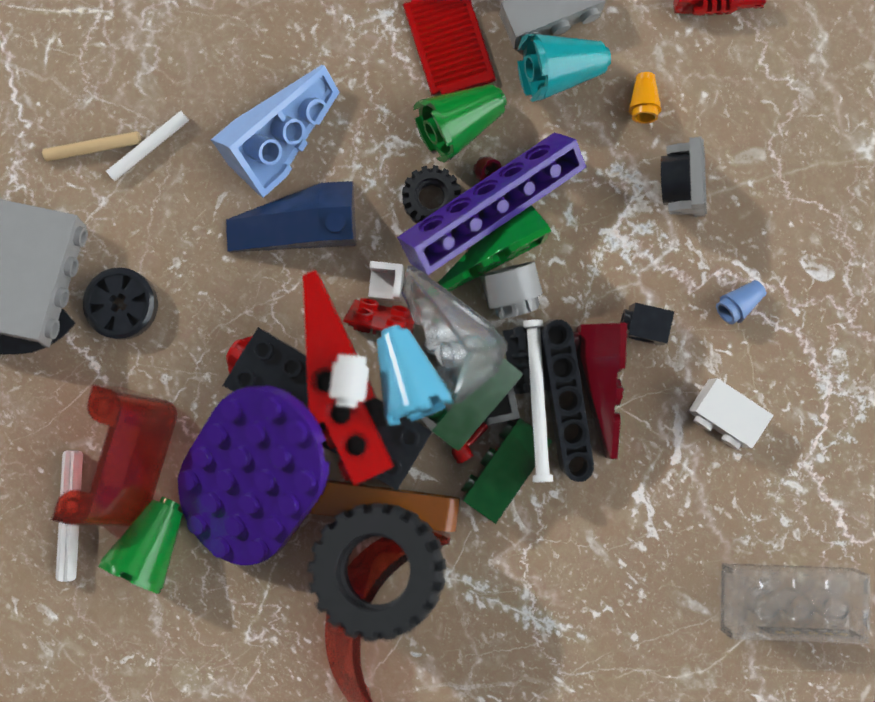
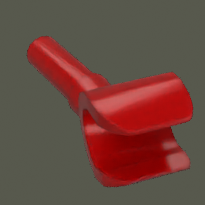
(465, 452)

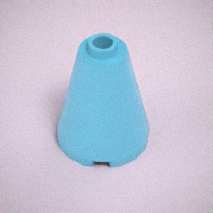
(408, 378)

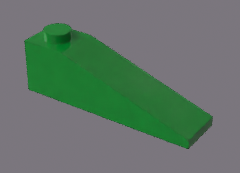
(500, 246)

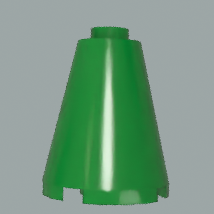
(457, 118)
(146, 546)

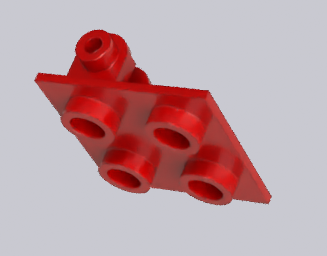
(368, 315)

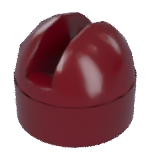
(485, 163)

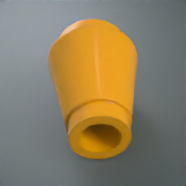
(645, 99)

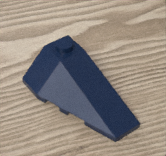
(304, 219)

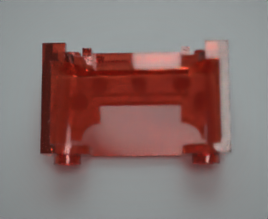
(128, 461)

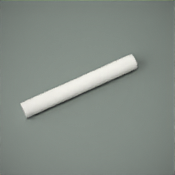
(147, 145)

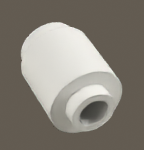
(349, 380)

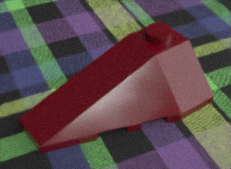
(600, 357)

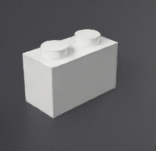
(730, 414)

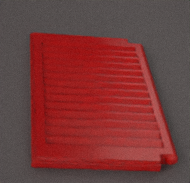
(449, 44)

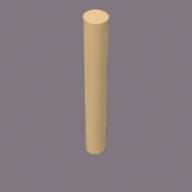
(91, 146)

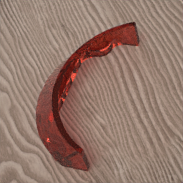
(366, 576)

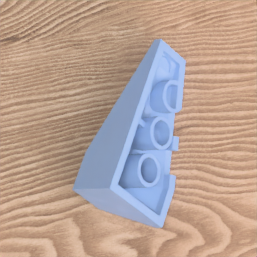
(273, 132)

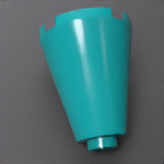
(559, 63)

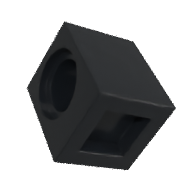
(648, 323)

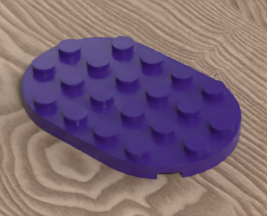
(252, 474)

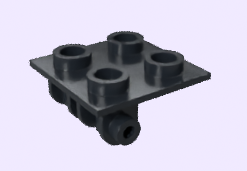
(518, 355)

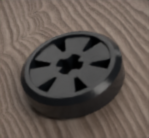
(101, 309)

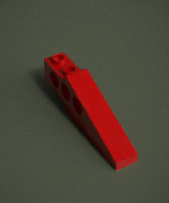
(324, 341)

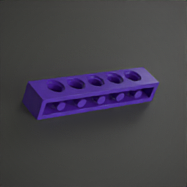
(491, 202)

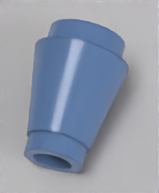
(740, 302)

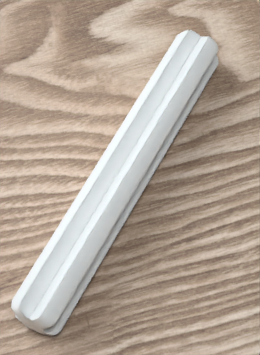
(68, 534)

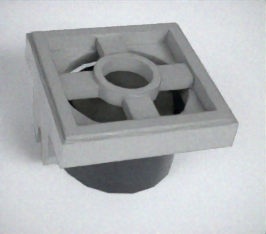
(684, 178)

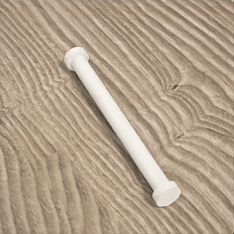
(538, 400)

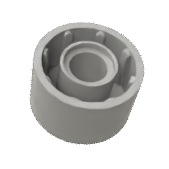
(512, 290)

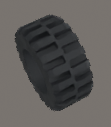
(333, 583)

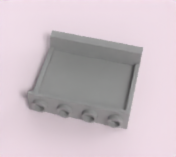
(36, 268)

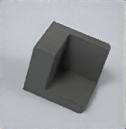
(505, 410)

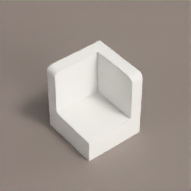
(386, 281)

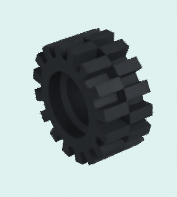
(424, 178)

